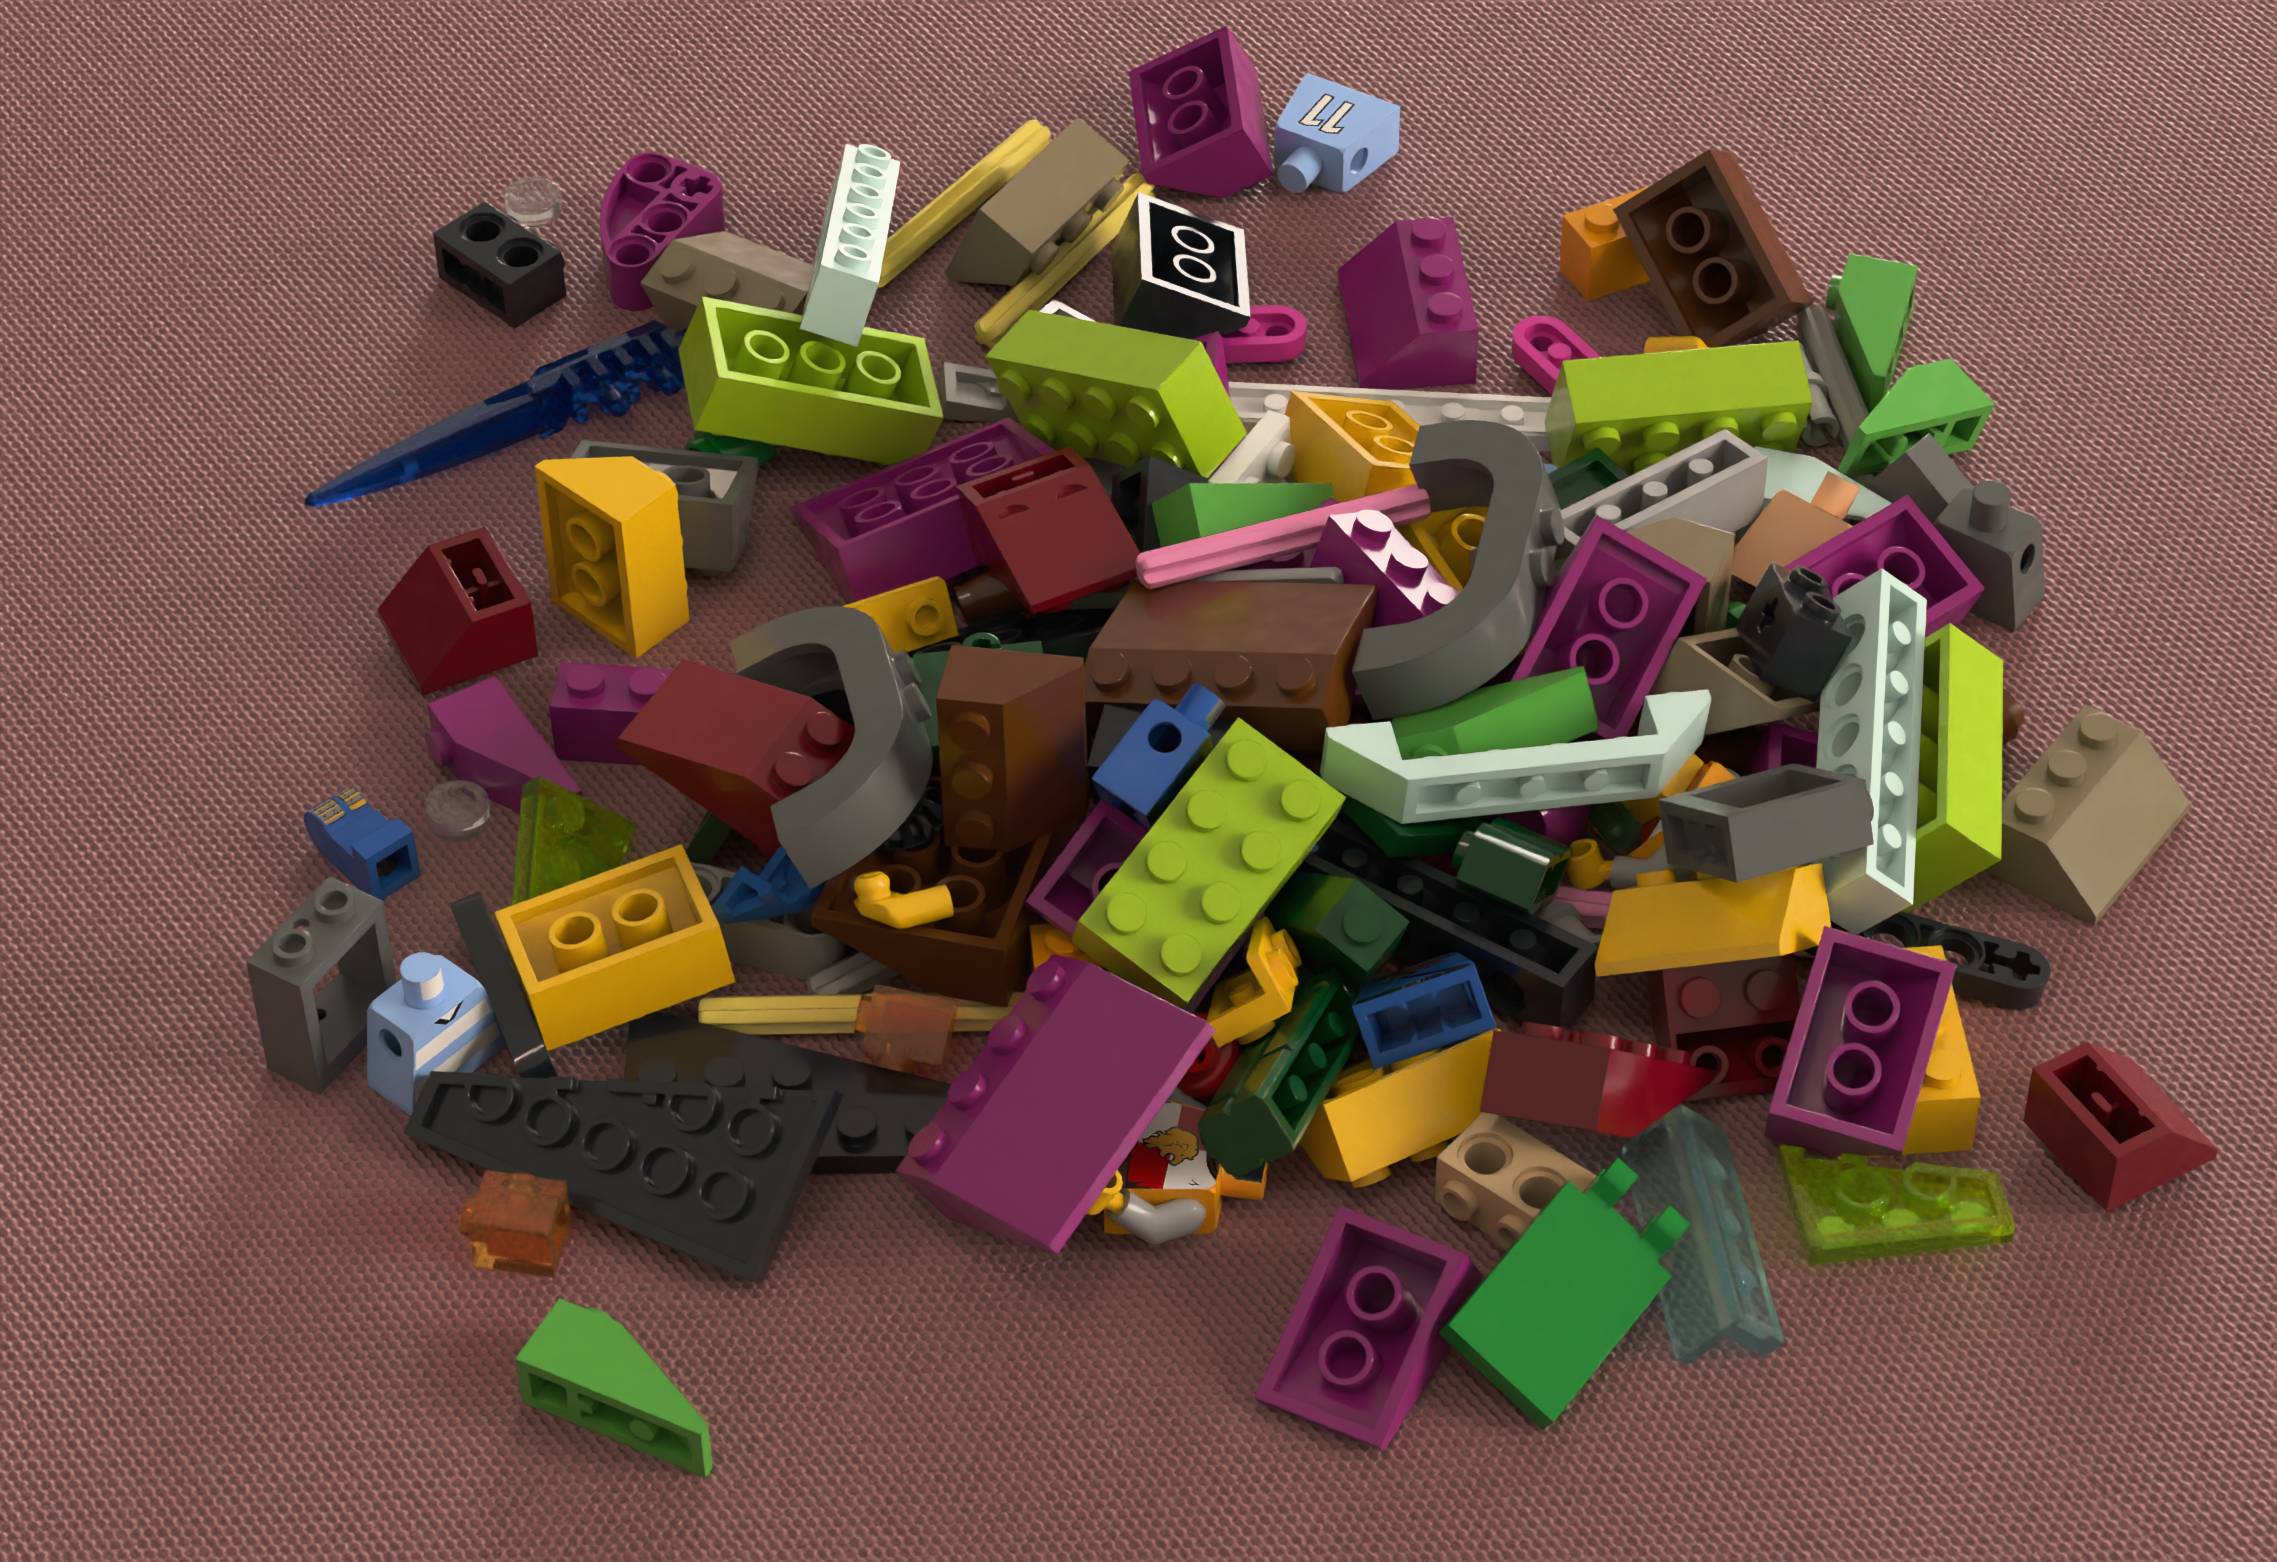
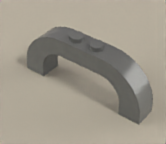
(1491, 620)
(890, 756)

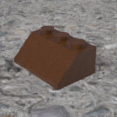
(1713, 252)
(1010, 746)

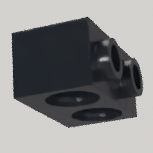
(500, 264)

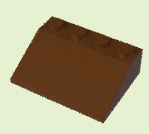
(1264, 648)
(986, 940)

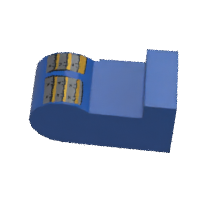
(358, 838)

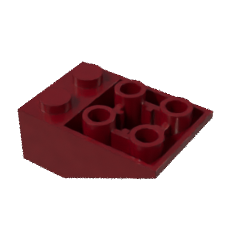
(1048, 531)
(1586, 1079)

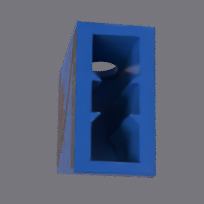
(1138, 774)
(1422, 1008)

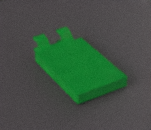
(1564, 1294)

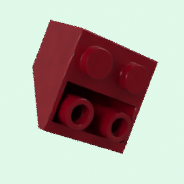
(459, 613)
(1729, 1018)
(2111, 1124)

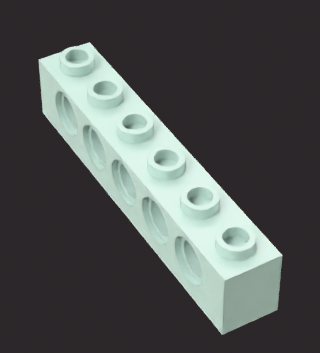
(851, 244)
(1874, 734)

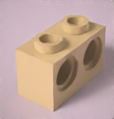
(1501, 1177)

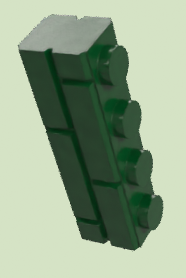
(1282, 1077)

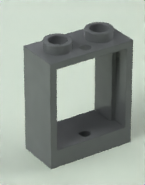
(1766, 822)
(321, 1035)

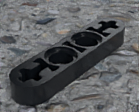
(1977, 948)
(502, 987)

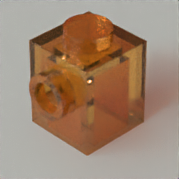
(906, 1027)
(517, 1223)

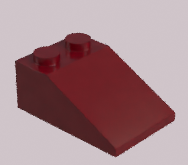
(735, 744)

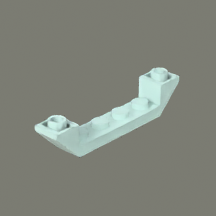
(1369, 767)

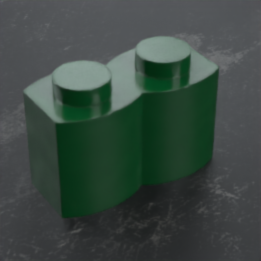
(1511, 864)

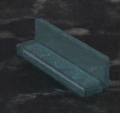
(1715, 1264)

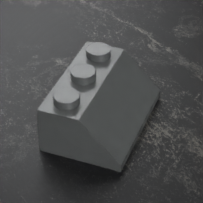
(712, 498)

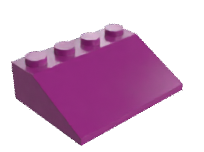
(909, 516)
(1053, 1103)

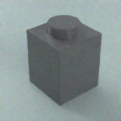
(1924, 475)

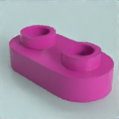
(1271, 335)
(1543, 344)

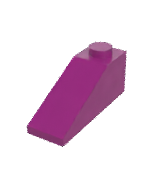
(491, 743)

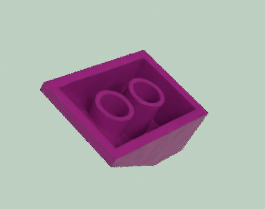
(1617, 616)
(1367, 1328)

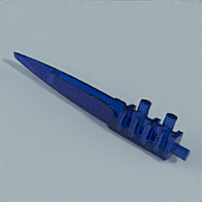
(597, 375)

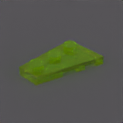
(564, 840)

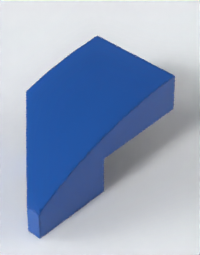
(771, 894)

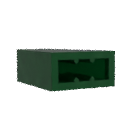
(1337, 925)

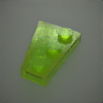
(1881, 1212)

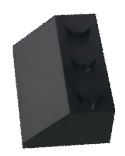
(1179, 272)

